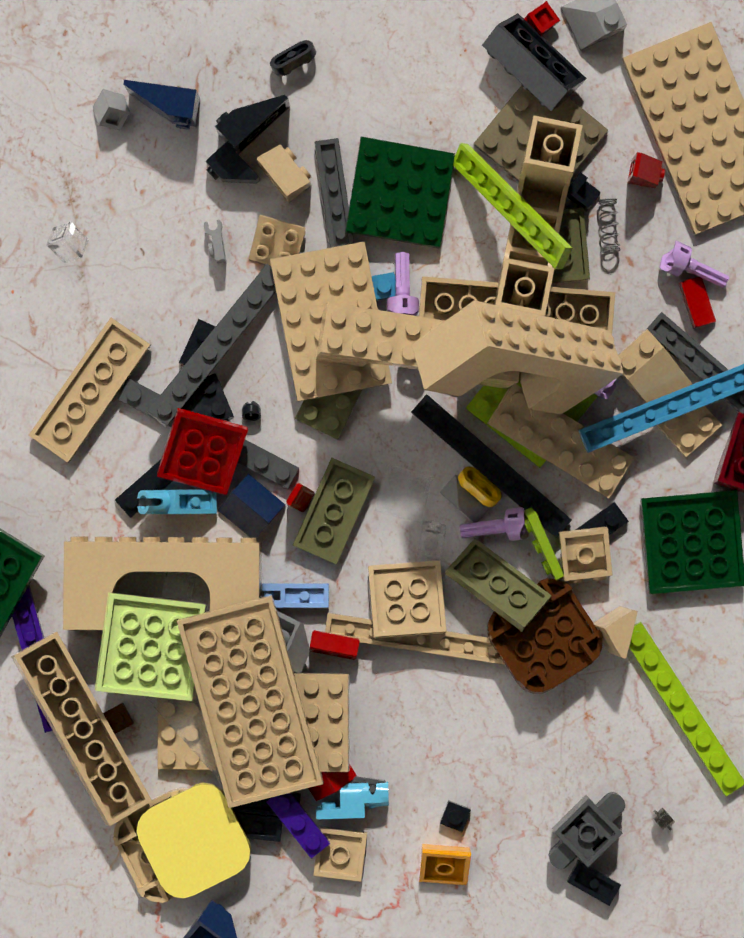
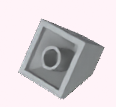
(593, 20)
(295, 640)

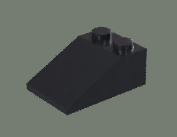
(248, 122)

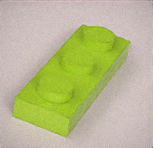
(541, 544)

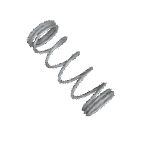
(614, 248)

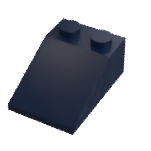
(173, 103)

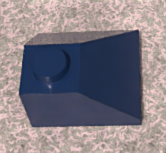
(212, 923)

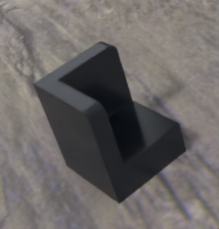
(582, 192)

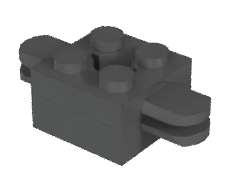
(587, 830)

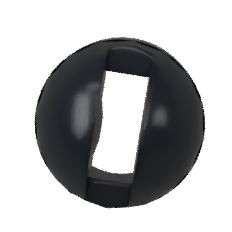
(251, 411)

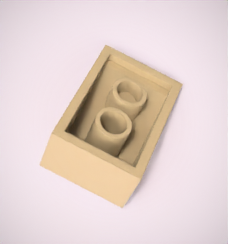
(651, 369)

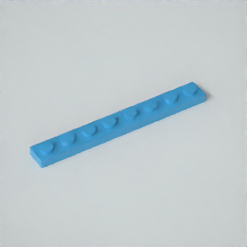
(663, 409)

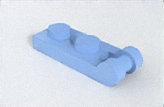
(299, 594)

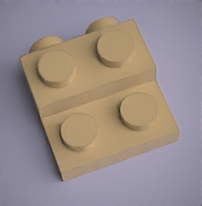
(585, 554)

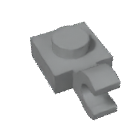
(216, 248)

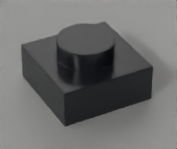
(455, 816)

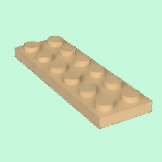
(89, 390)
(558, 441)

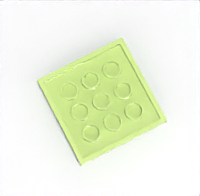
(144, 648)

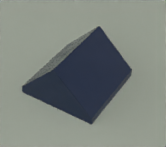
(251, 507)

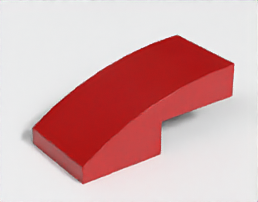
(542, 18)

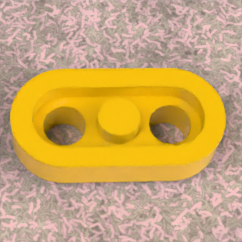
(479, 486)

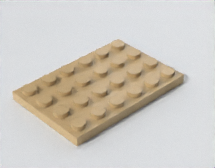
(303, 289)

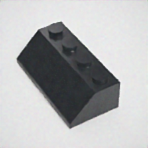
(533, 61)

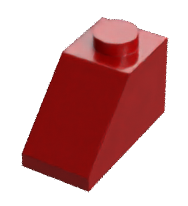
(645, 171)

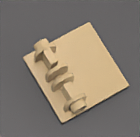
(275, 239)

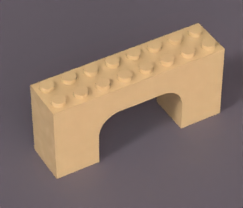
(544, 185)
(380, 337)
(555, 357)
(100, 565)

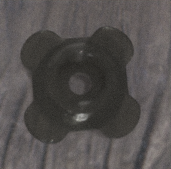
(663, 819)

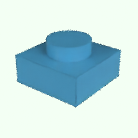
(384, 285)

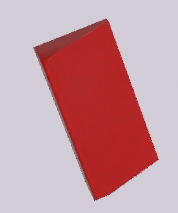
(697, 302)
(334, 645)

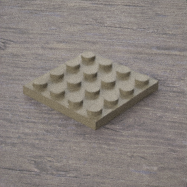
(508, 132)

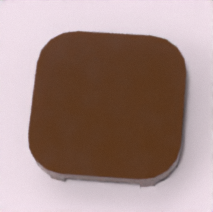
(553, 644)

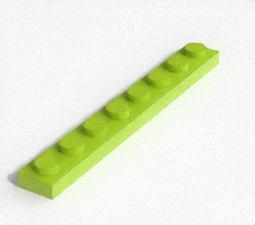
(512, 206)
(684, 711)

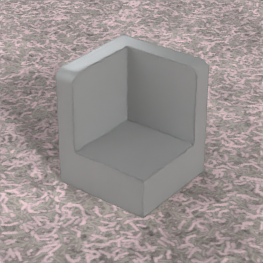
(111, 109)

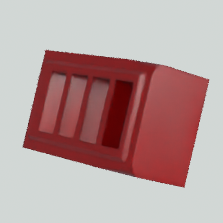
(300, 497)

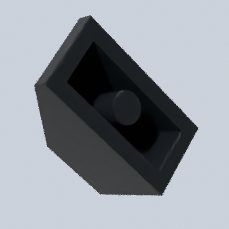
(230, 167)

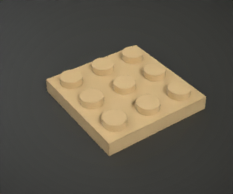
(407, 599)

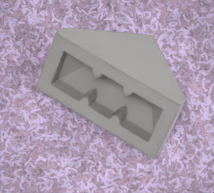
(463, 500)

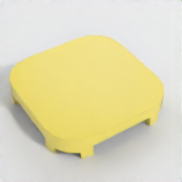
(193, 840)

